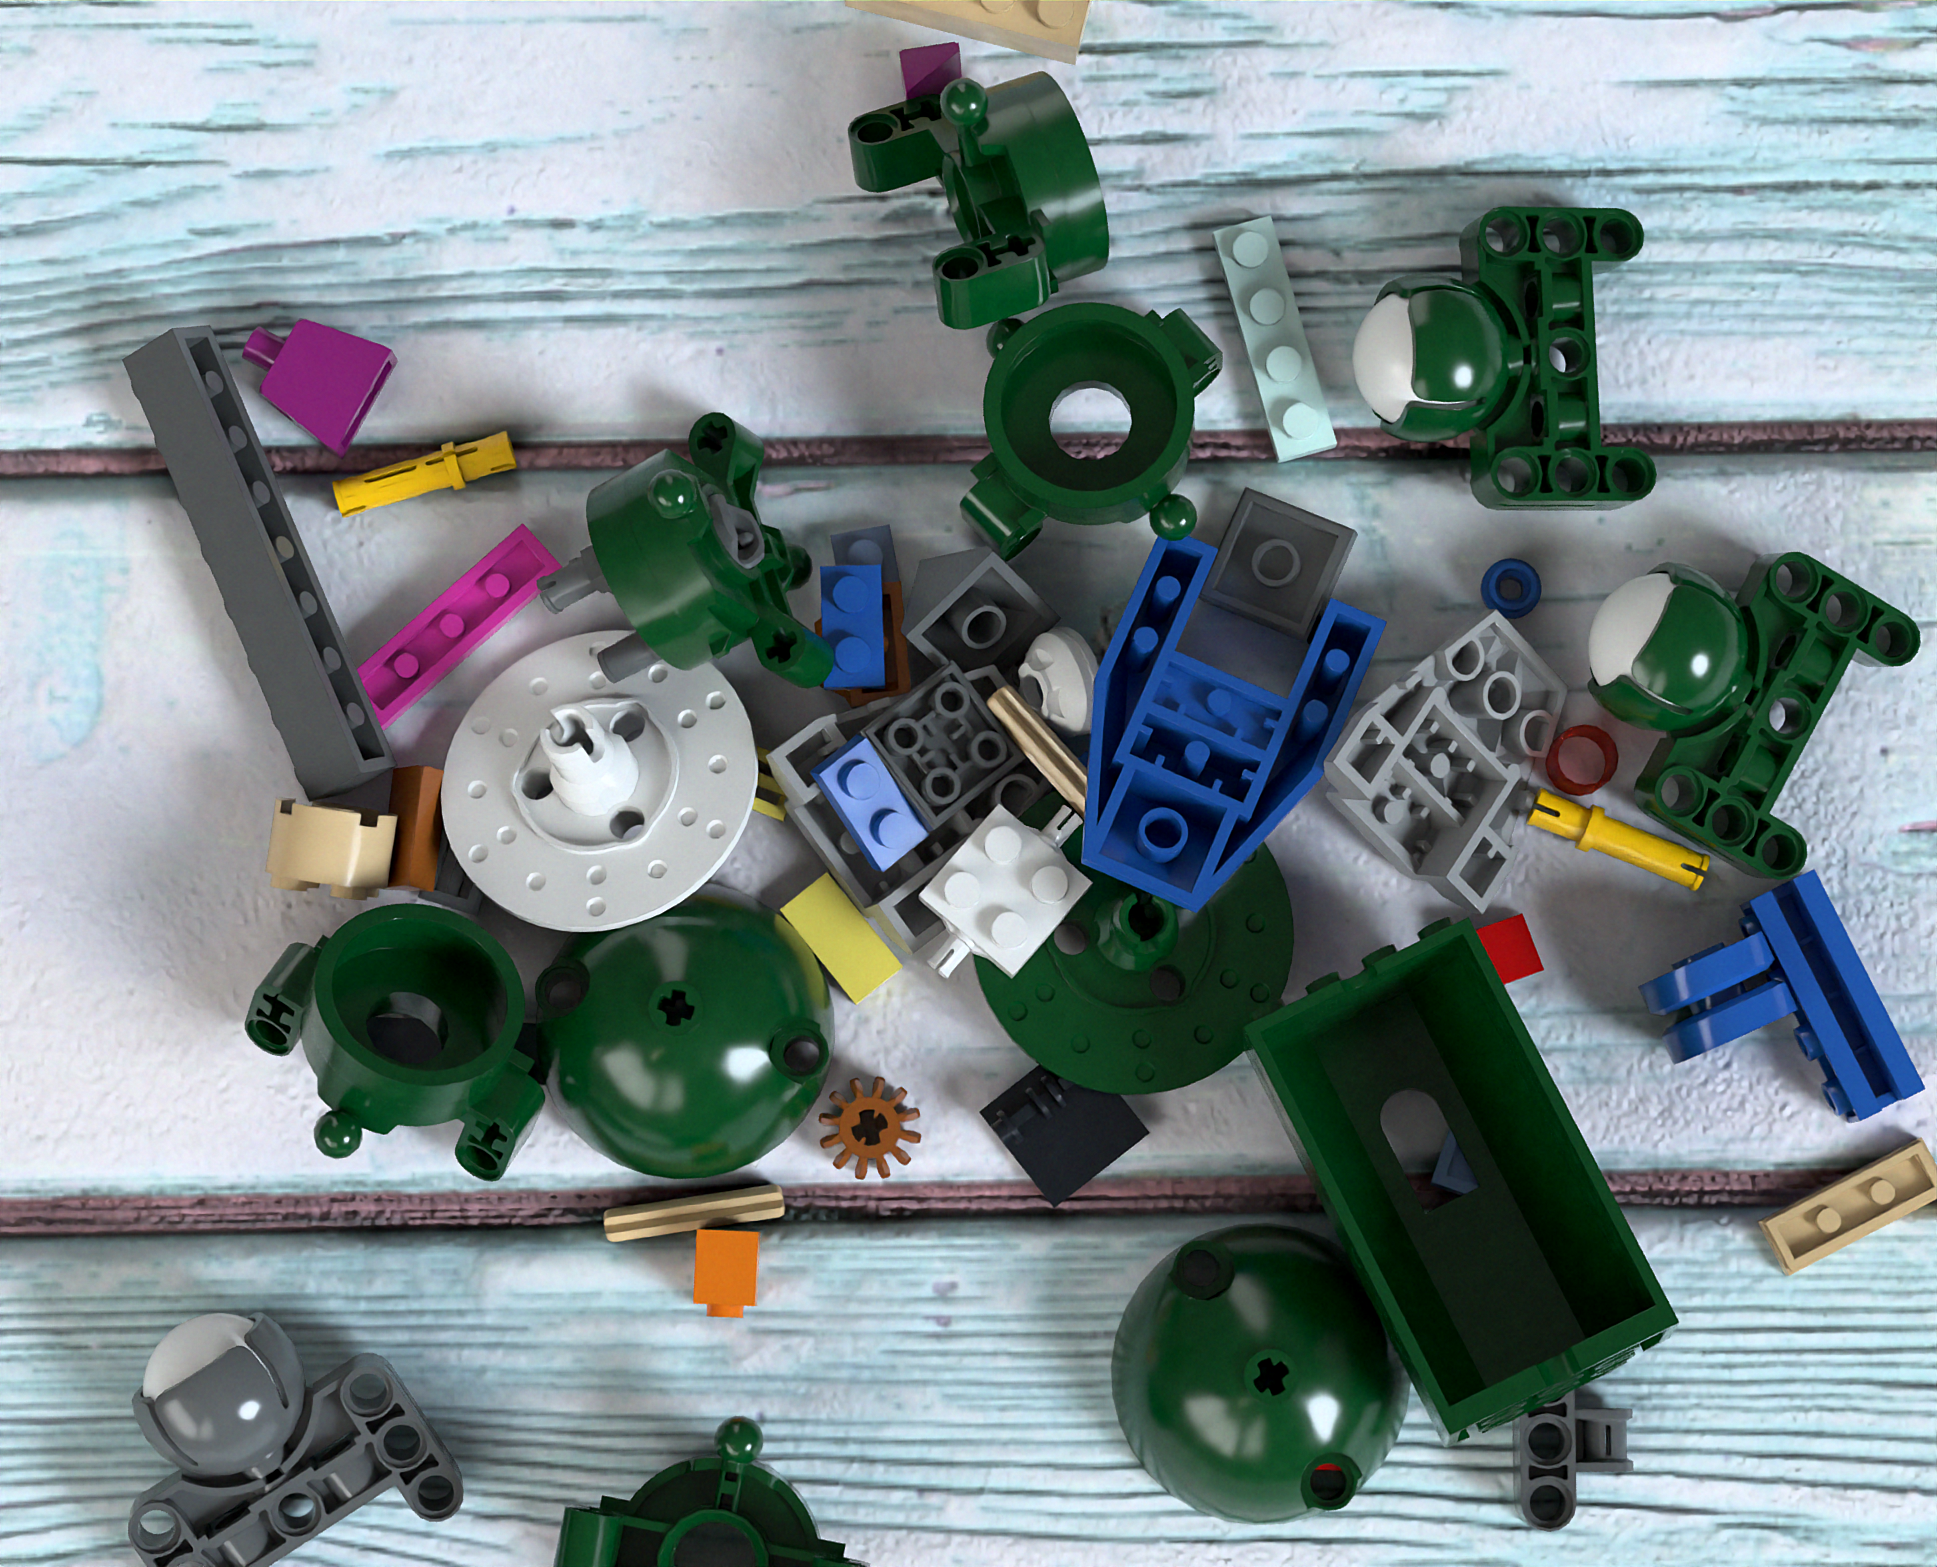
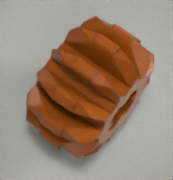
(851, 1119)

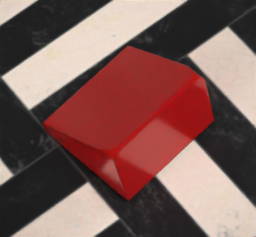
(1511, 948)

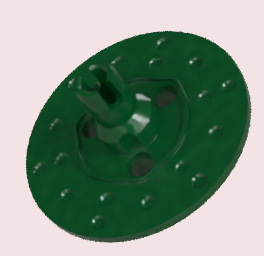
(1095, 1010)

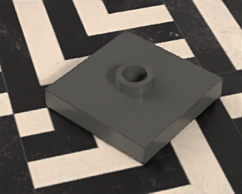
(1277, 565)

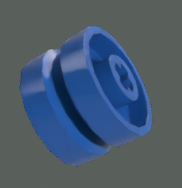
(1717, 997)

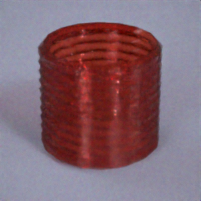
(1604, 742)

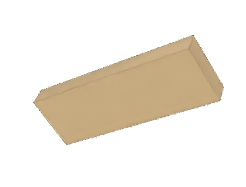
(1852, 1206)

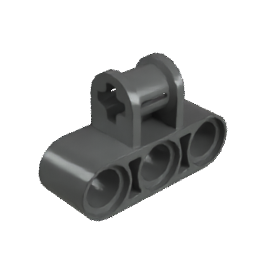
(1579, 1450)

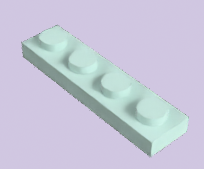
(1274, 339)

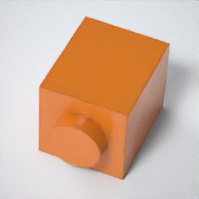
(726, 1271)

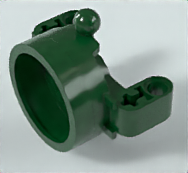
(1013, 184)
(1142, 361)
(422, 966)
(698, 1491)

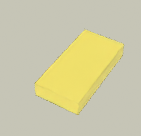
(841, 938)

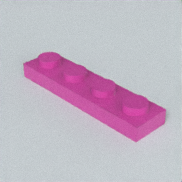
(455, 624)

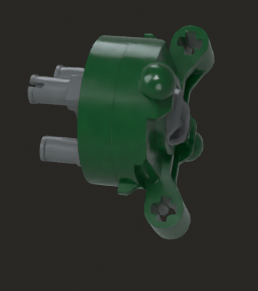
(693, 562)

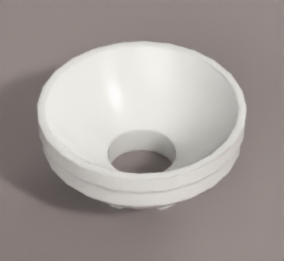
(1060, 681)

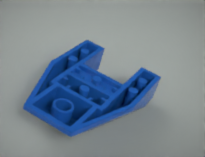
(1197, 761)

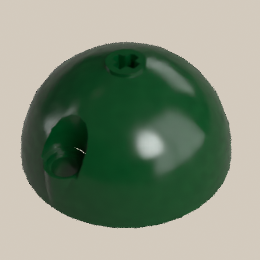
(696, 1092)
(1191, 1363)

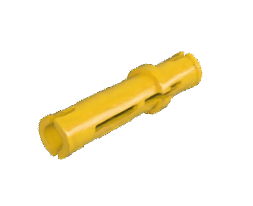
(425, 474)
(1617, 839)

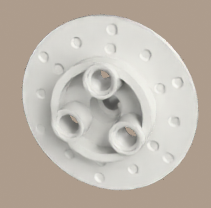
(565, 728)

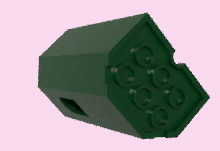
(1507, 1285)

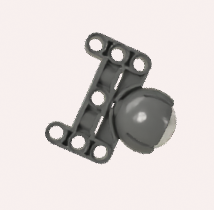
(240, 1423)

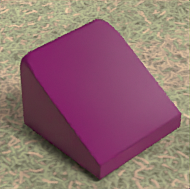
(929, 68)

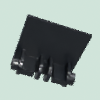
(1062, 1131)

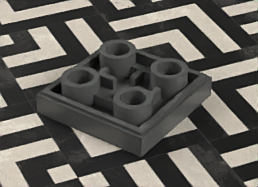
(942, 745)

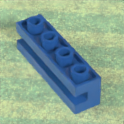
(1835, 999)

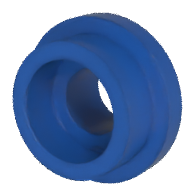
(1520, 572)

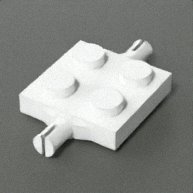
(1005, 891)

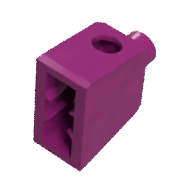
(321, 379)

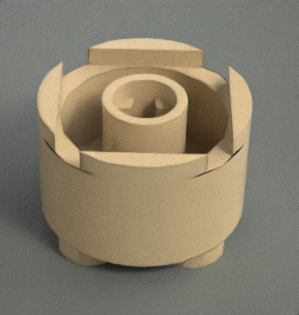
(330, 846)

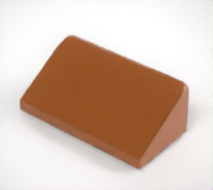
(417, 802)

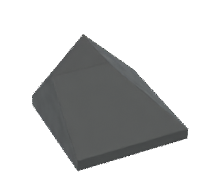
(974, 611)

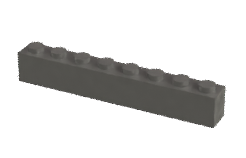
(259, 562)

